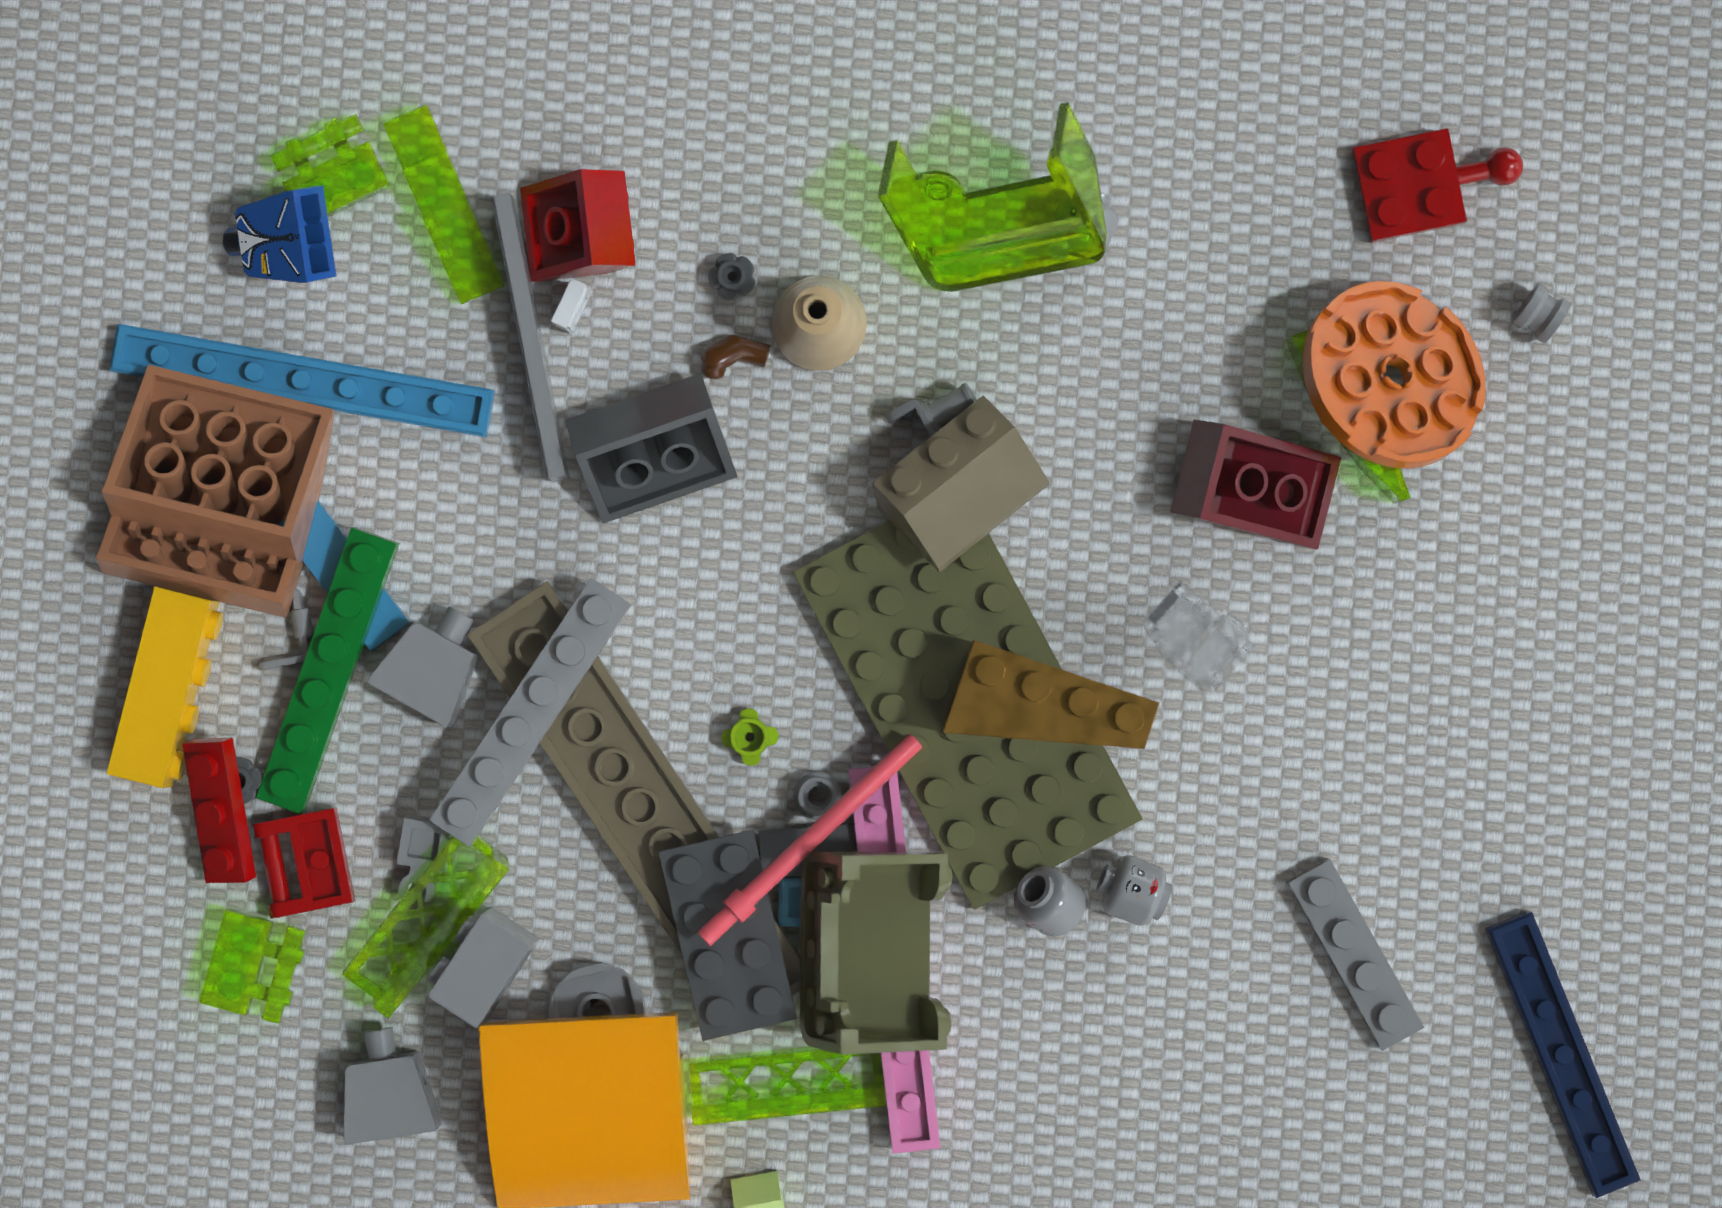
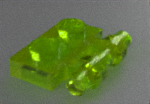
(345, 178)
(238, 961)

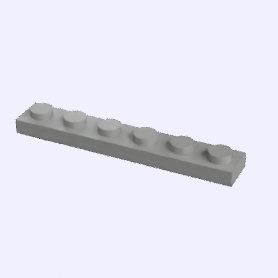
(530, 712)

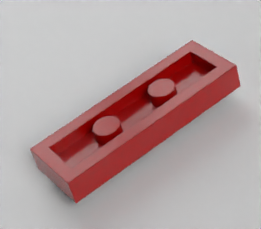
(219, 810)

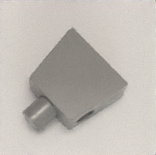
(430, 668)
(387, 1093)

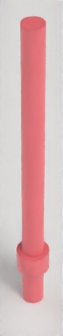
(740, 904)

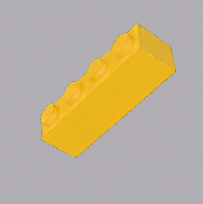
(164, 688)

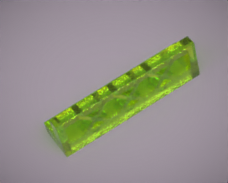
(438, 934)
(778, 1102)

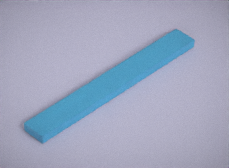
(310, 380)

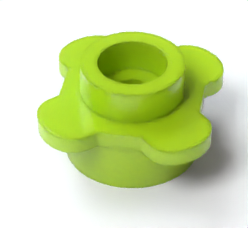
(750, 751)

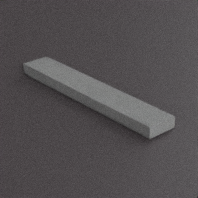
(530, 337)

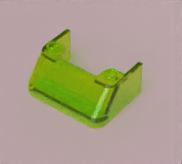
(1004, 229)

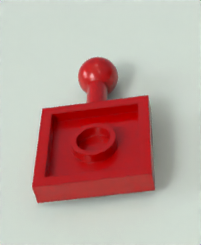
(1415, 184)

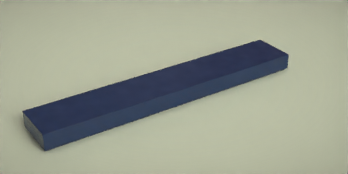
(1562, 1054)

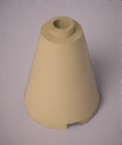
(824, 341)

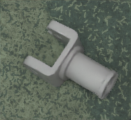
(938, 413)

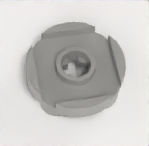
(596, 981)

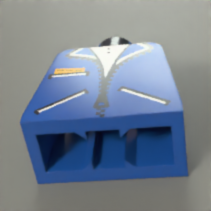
(284, 237)

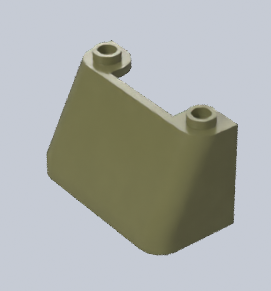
(870, 951)

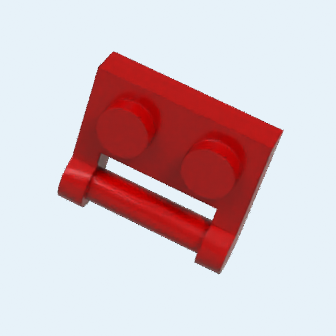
(318, 859)

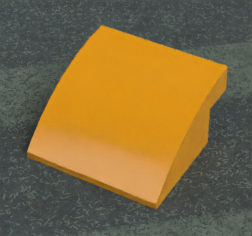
(585, 1110)

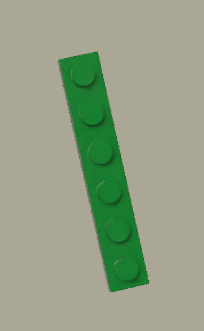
(327, 670)

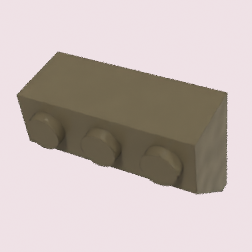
(959, 484)

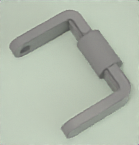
(302, 632)

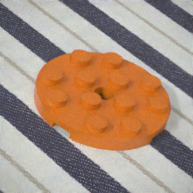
(1369, 412)

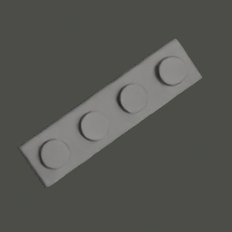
(1355, 954)

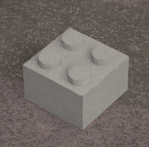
(482, 967)

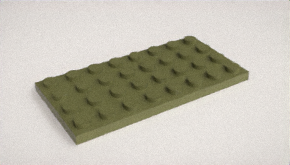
(904, 644)

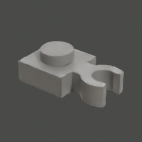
(417, 848)

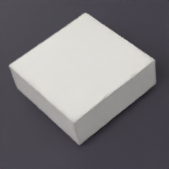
(571, 306)

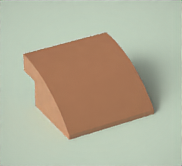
(207, 483)

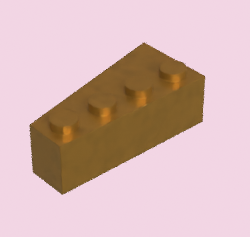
(1035, 701)

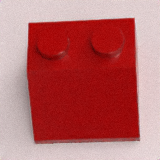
(577, 225)

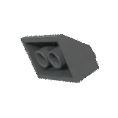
(650, 448)

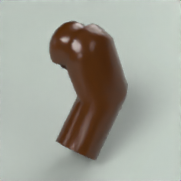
(729, 351)

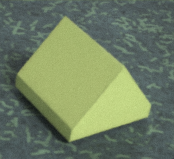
(757, 1191)

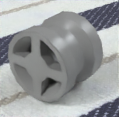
(1541, 313)

